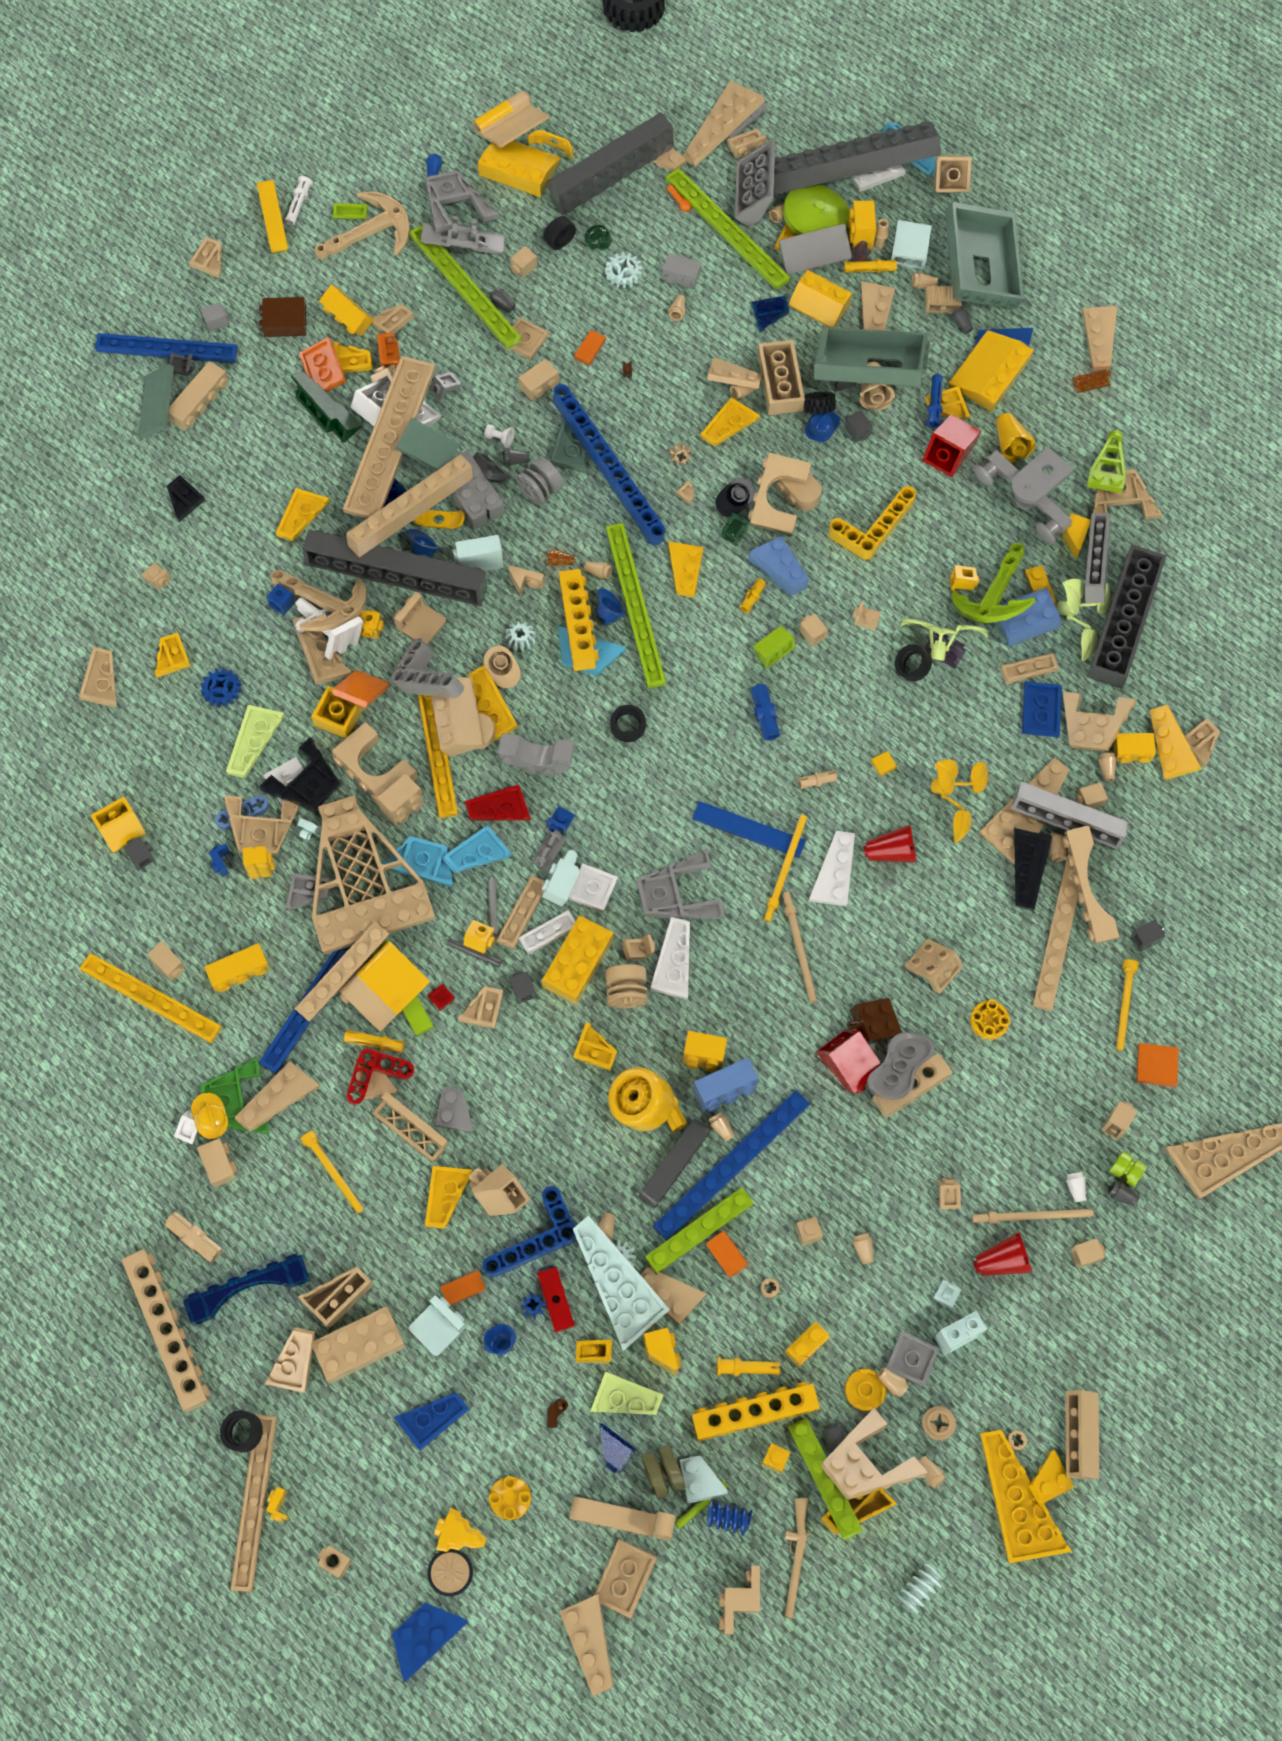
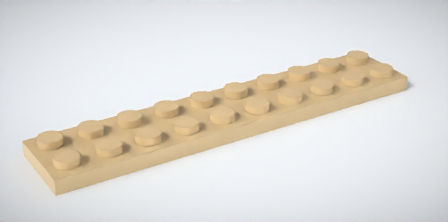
(380, 456)

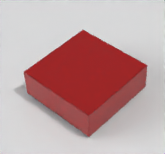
(441, 997)

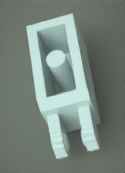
(561, 880)

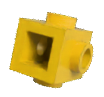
(371, 624)

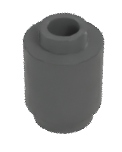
(833, 1436)

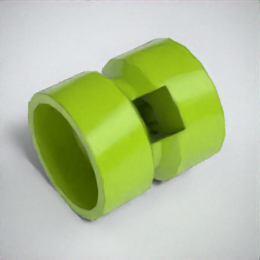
(1128, 1168)

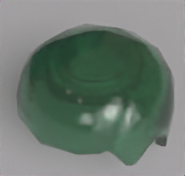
(598, 237)

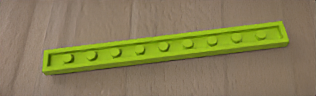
(728, 229)
(468, 290)
(635, 606)

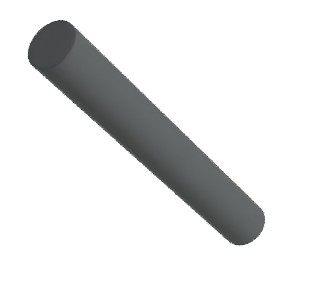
(485, 957)

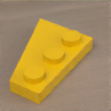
(728, 422)
(300, 513)
(685, 566)
(444, 1194)

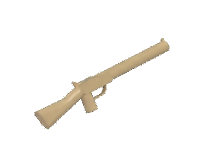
(800, 1537)

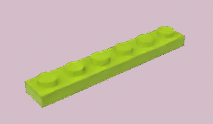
(699, 1230)
(835, 1501)

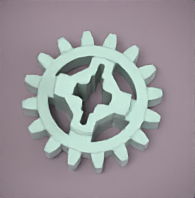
(625, 270)

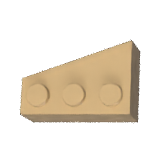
(337, 1296)

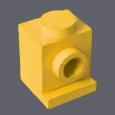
(963, 578)

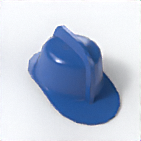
(822, 426)
(422, 543)
(608, 607)

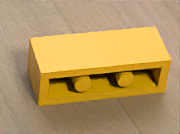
(345, 311)
(237, 968)

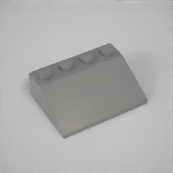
(755, 184)

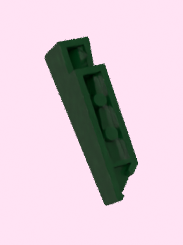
(325, 408)

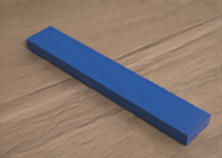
(746, 828)

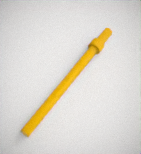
(773, 902)

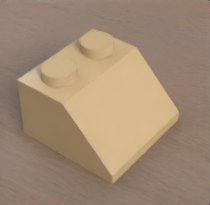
(952, 173)

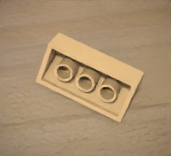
(458, 721)

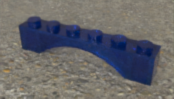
(205, 1305)

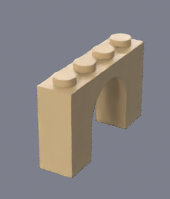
(777, 468)
(352, 750)

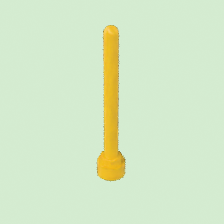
(1130, 967)
(310, 1140)

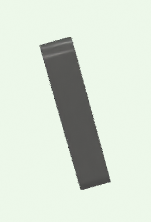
(674, 1163)

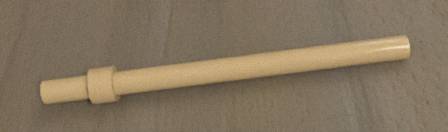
(790, 911)
(994, 1217)

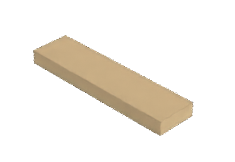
(521, 913)

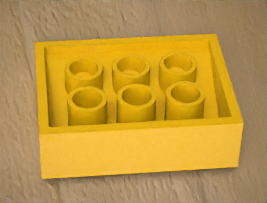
(518, 166)
(991, 369)

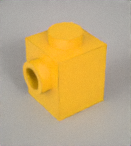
(479, 937)

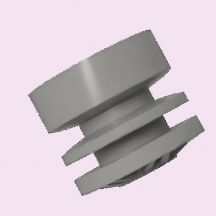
(540, 480)

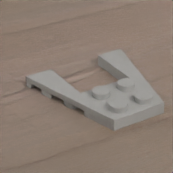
(452, 188)
(661, 894)

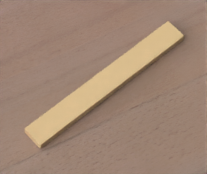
(253, 1508)

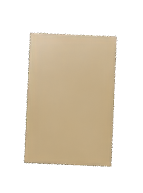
(625, 1578)

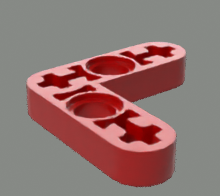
(375, 1065)

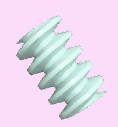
(920, 1588)

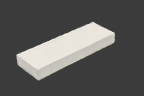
(547, 932)

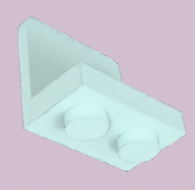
(437, 1326)

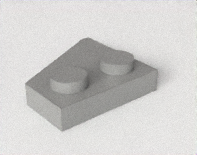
(453, 1111)

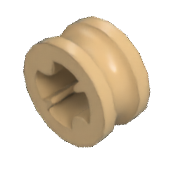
(765, 1283)
(1022, 1438)

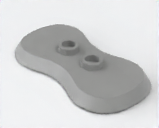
(897, 1072)

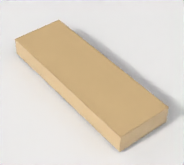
(1029, 668)

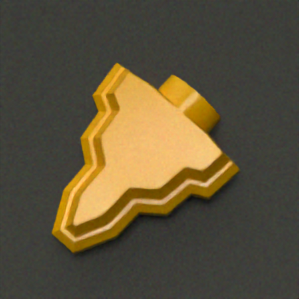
(455, 1533)

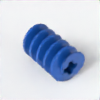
(729, 1517)

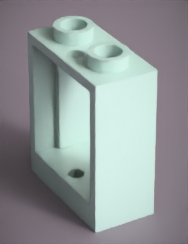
(960, 1333)

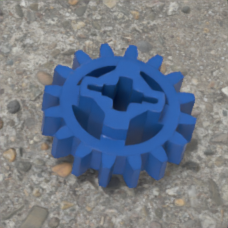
(221, 695)

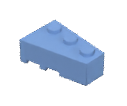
(780, 565)

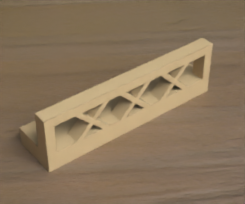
(416, 1122)

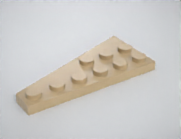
(727, 114)
(1001, 828)
(1222, 1158)

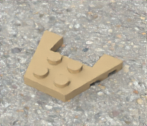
(1133, 493)
(1094, 730)
(259, 831)

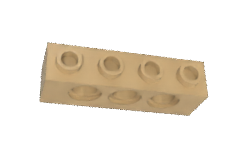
(940, 1072)

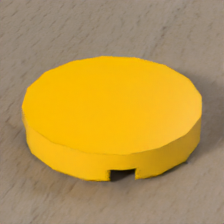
(862, 1396)

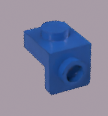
(216, 855)

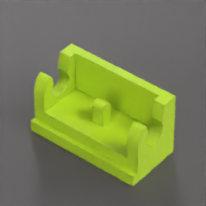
(774, 646)

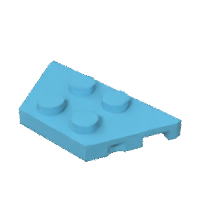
(606, 652)
(425, 860)

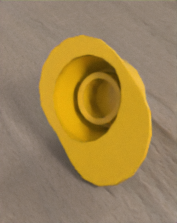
(209, 1115)

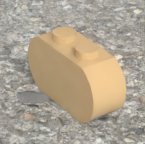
(799, 494)

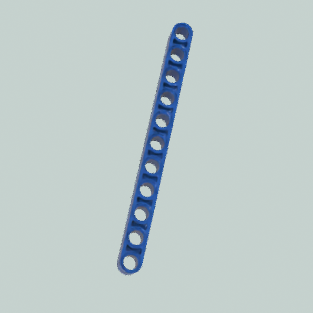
(608, 471)

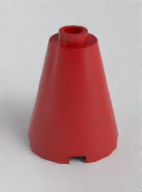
(892, 846)
(1004, 1258)

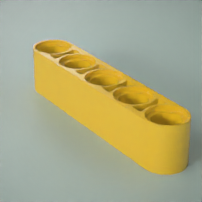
(272, 216)

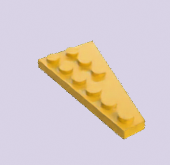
(1024, 1524)

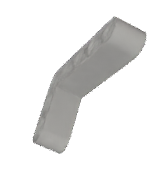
(414, 679)

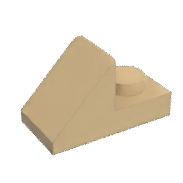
(522, 576)

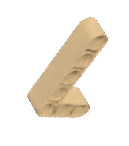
(617, 1517)

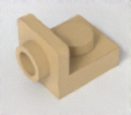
(156, 576)
(866, 617)
(949, 1193)

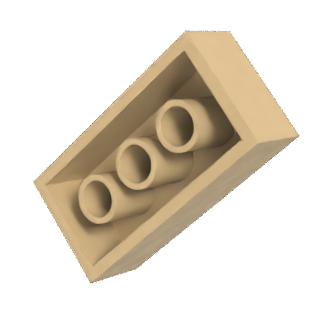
(780, 377)
(358, 1345)

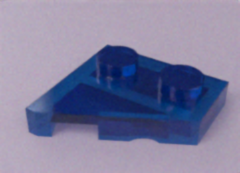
(769, 311)

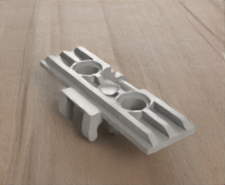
(464, 237)

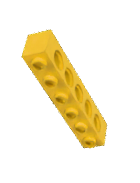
(577, 620)
(705, 1431)

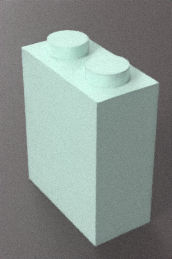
(911, 244)
(479, 553)

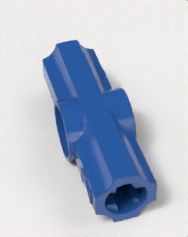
(765, 711)

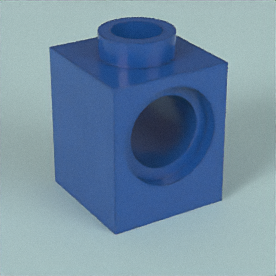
(280, 599)

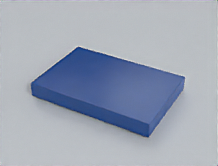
(1041, 709)

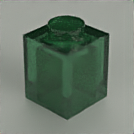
(735, 528)

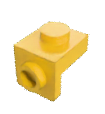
(275, 1501)

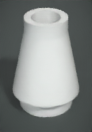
(1077, 1186)

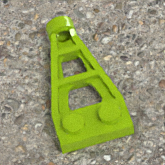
(1106, 480)

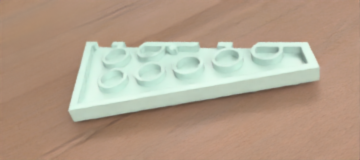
(624, 1292)

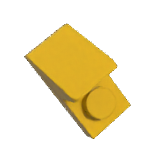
(594, 1351)

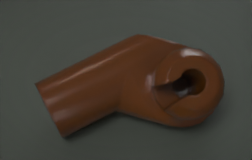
(554, 1411)

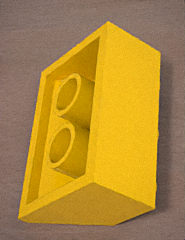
(820, 299)

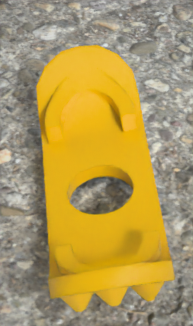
(541, 136)
(452, 520)

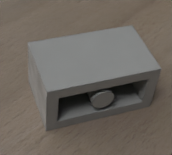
(681, 271)

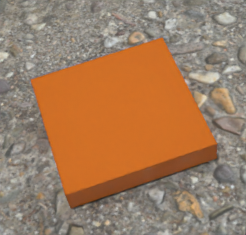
(1157, 1065)

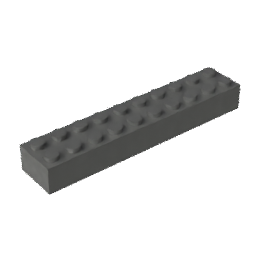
(856, 157)
(397, 568)

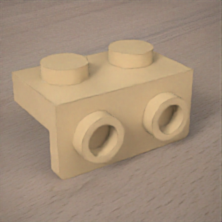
(746, 143)

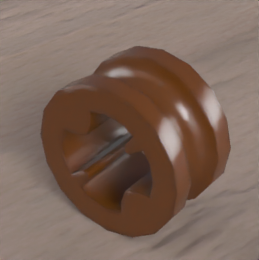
(627, 369)

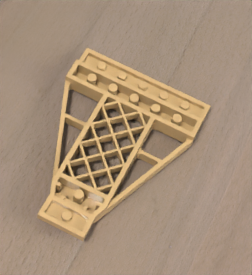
(391, 910)

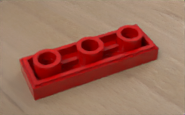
(551, 1288)

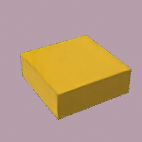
(884, 763)

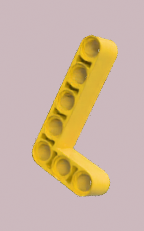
(878, 528)

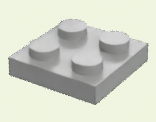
(912, 1359)

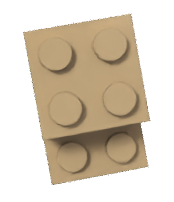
(740, 1600)

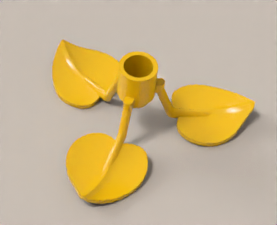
(944, 785)

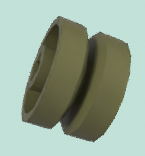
(662, 1472)

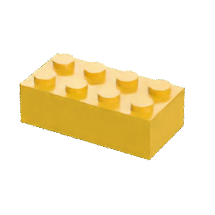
(577, 959)

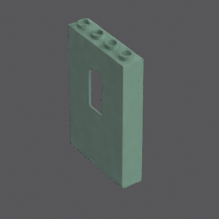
(986, 235)
(845, 353)

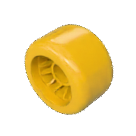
(640, 1099)

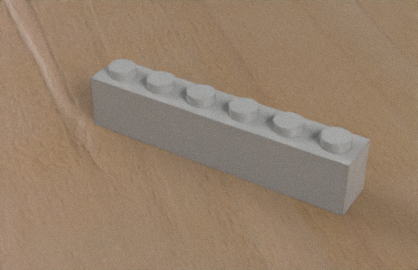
(1097, 558)
(1068, 814)

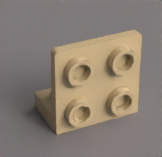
(935, 964)

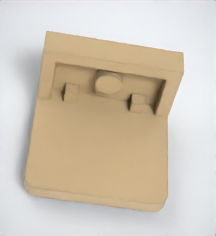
(418, 619)

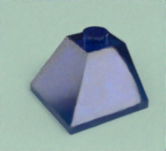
(615, 1449)

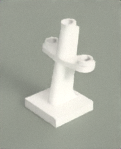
(339, 637)

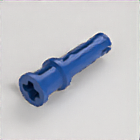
(935, 409)

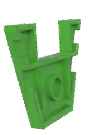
(228, 1089)

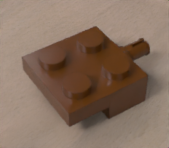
(875, 1020)

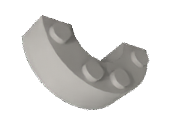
(536, 757)

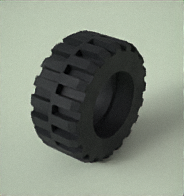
(633, 15)

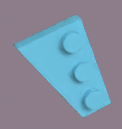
(476, 851)

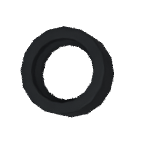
(559, 232)
(921, 671)
(628, 710)
(228, 1425)

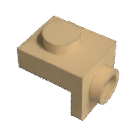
(382, 372)
(638, 948)

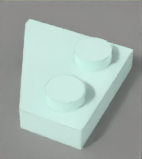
(700, 1480)

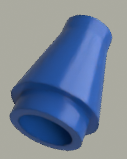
(433, 164)

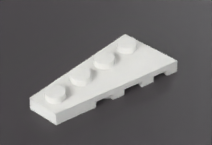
(834, 876)
(673, 963)

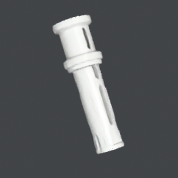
(300, 194)

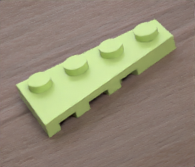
(255, 732)

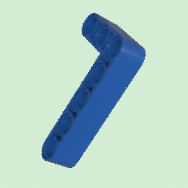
(536, 1241)

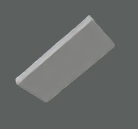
(815, 249)

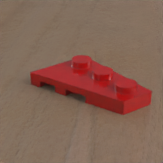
(499, 806)

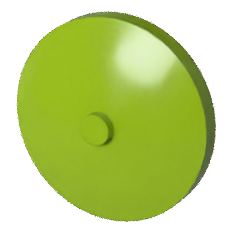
(814, 209)

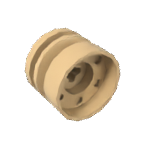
(626, 986)

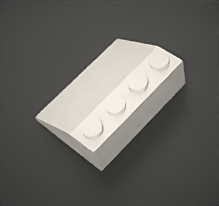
(369, 401)

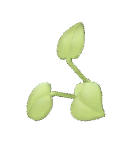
(1069, 608)
(938, 648)

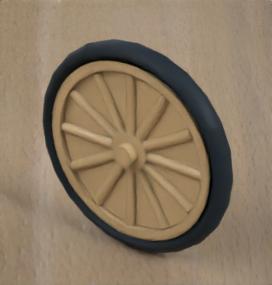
(450, 1572)

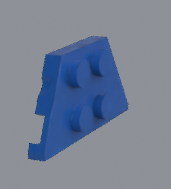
(424, 1636)

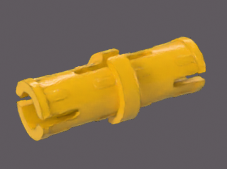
(753, 595)

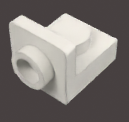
(186, 1128)

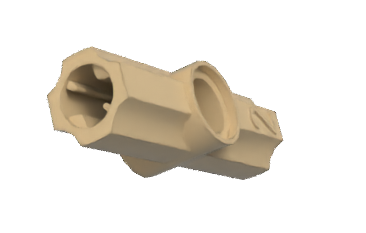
(193, 1237)

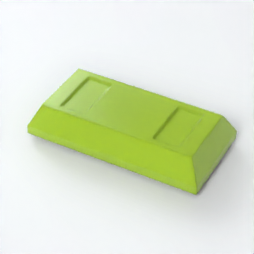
(350, 211)

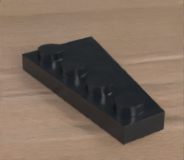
(1030, 860)

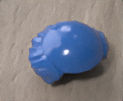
(499, 1339)

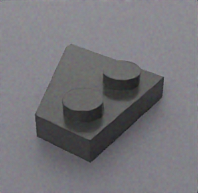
(489, 467)

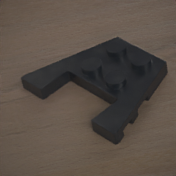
(311, 786)

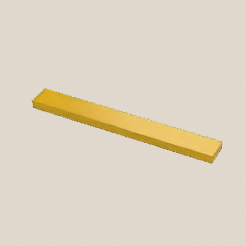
(438, 761)
(150, 998)

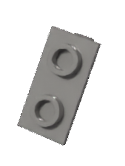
(549, 850)

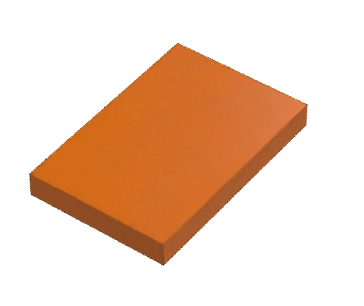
(323, 364)
(361, 688)

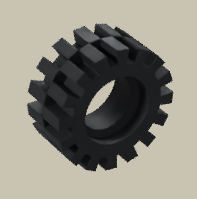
(819, 402)

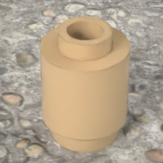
(1057, 851)

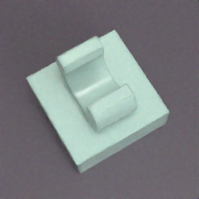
(308, 828)
(947, 1293)

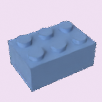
(1034, 621)
(726, 1085)

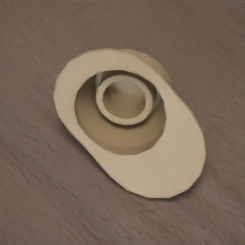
(502, 666)

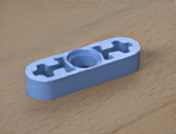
(245, 805)

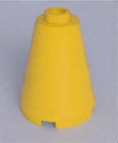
(1014, 438)

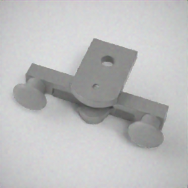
(1032, 487)

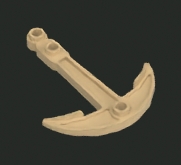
(372, 226)
(341, 610)

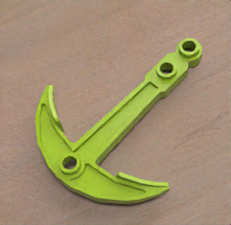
(989, 610)

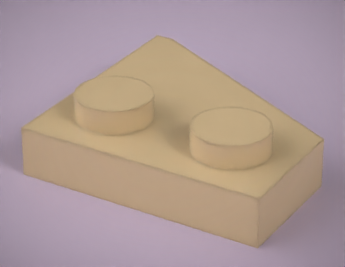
(208, 257)
(1203, 740)

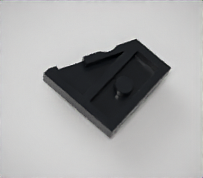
(183, 497)

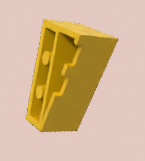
(863, 1507)

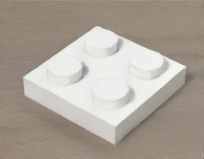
(593, 888)

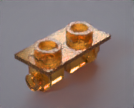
(1092, 381)

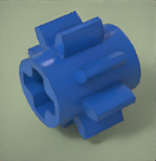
(528, 1303)

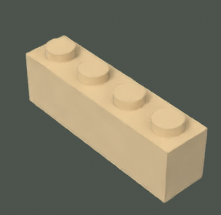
(197, 395)
(1082, 1435)

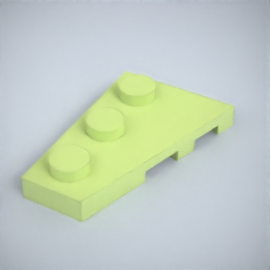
(624, 1396)

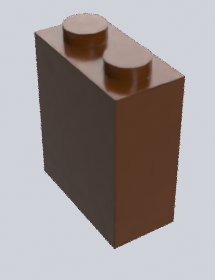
(283, 317)

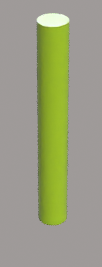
(691, 1513)

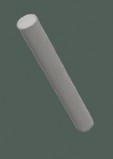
(492, 905)

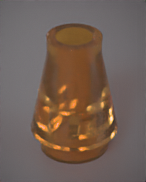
(560, 558)

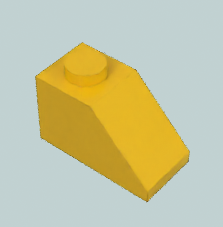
(1076, 533)

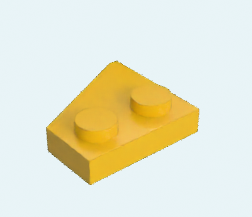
(353, 359)
(952, 403)
(171, 655)
(594, 1049)
(1050, 1479)

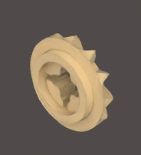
(946, 1418)

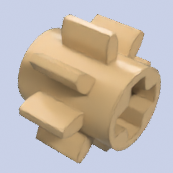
(682, 458)
(477, 1176)

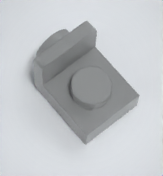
(444, 383)

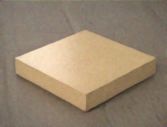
(531, 337)

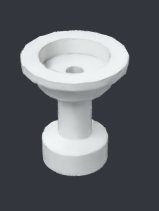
(506, 436)

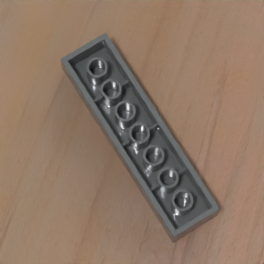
(611, 164)
(1126, 616)

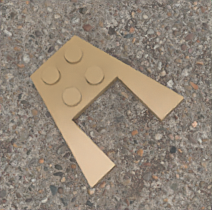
(854, 1471)

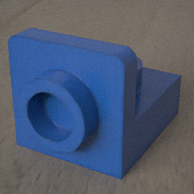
(560, 820)

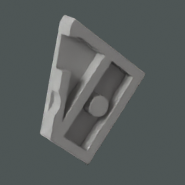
(302, 891)

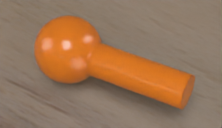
(684, 204)

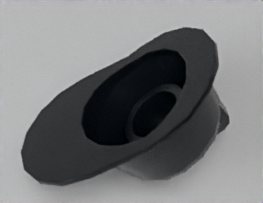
(735, 497)

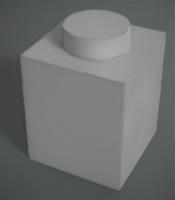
(215, 316)

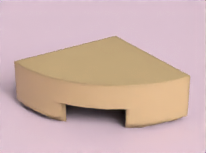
(686, 493)

